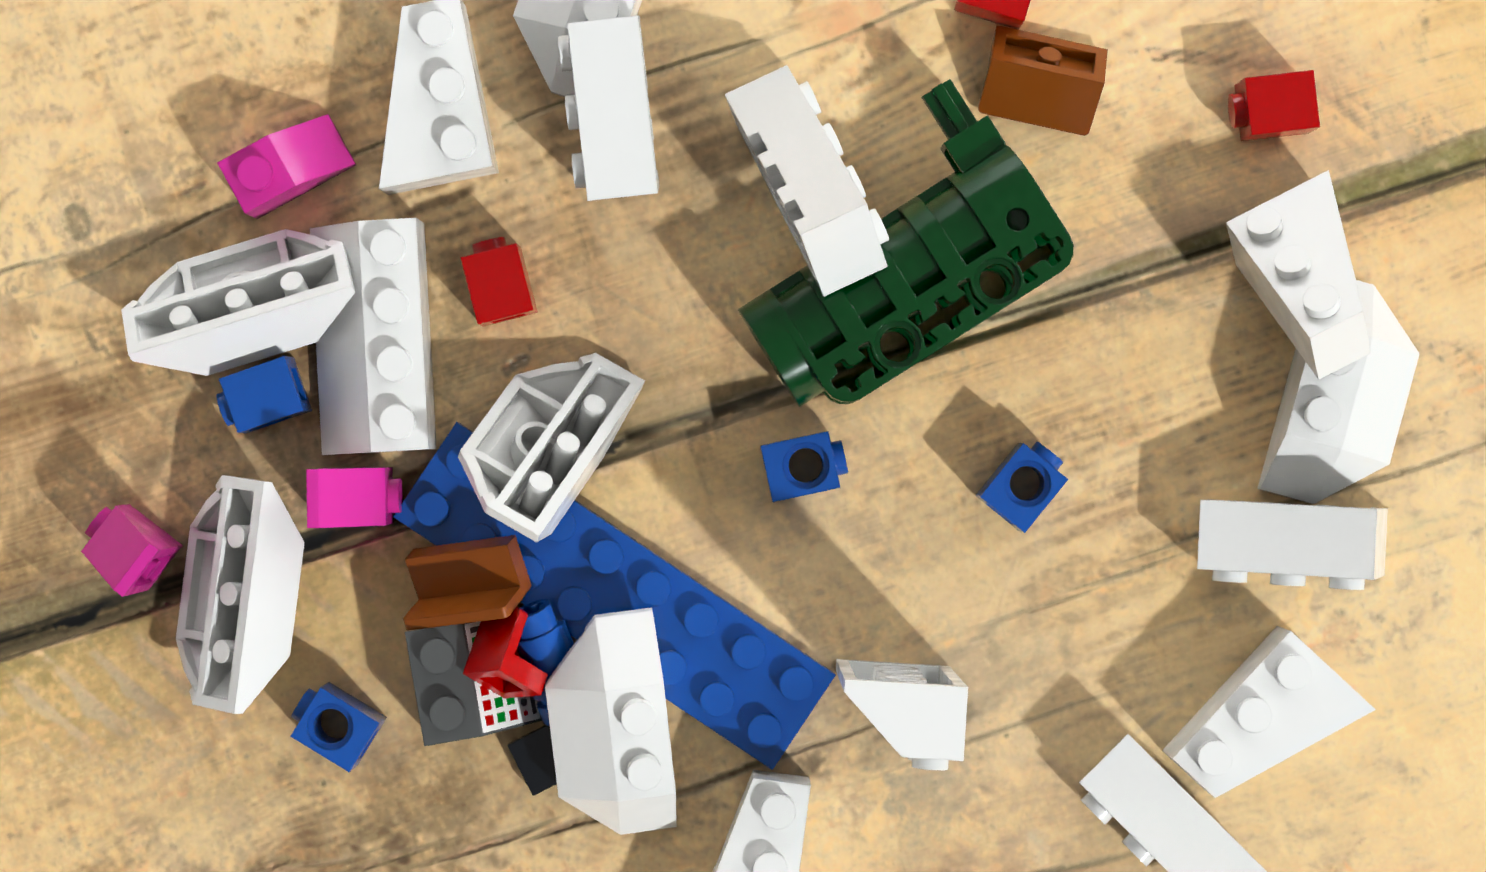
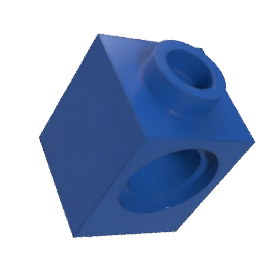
(263, 395)
(776, 463)
(998, 494)
(362, 725)

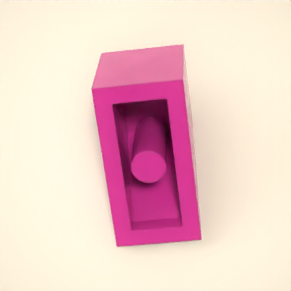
(286, 165)
(352, 497)
(128, 549)

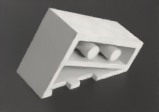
(437, 103)
(609, 108)
(1304, 273)
(1292, 542)
(1264, 714)

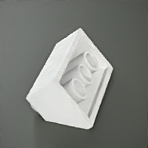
(378, 348)
(912, 706)

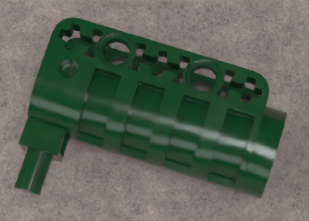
(938, 242)

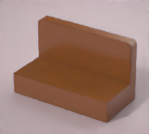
(1043, 80)
(466, 582)

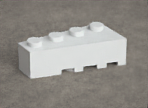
(809, 180)
(1160, 815)
(767, 825)

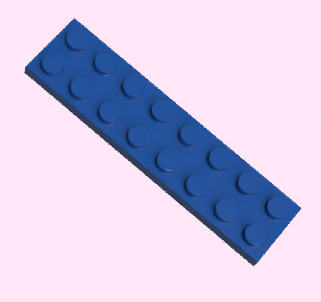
(710, 652)

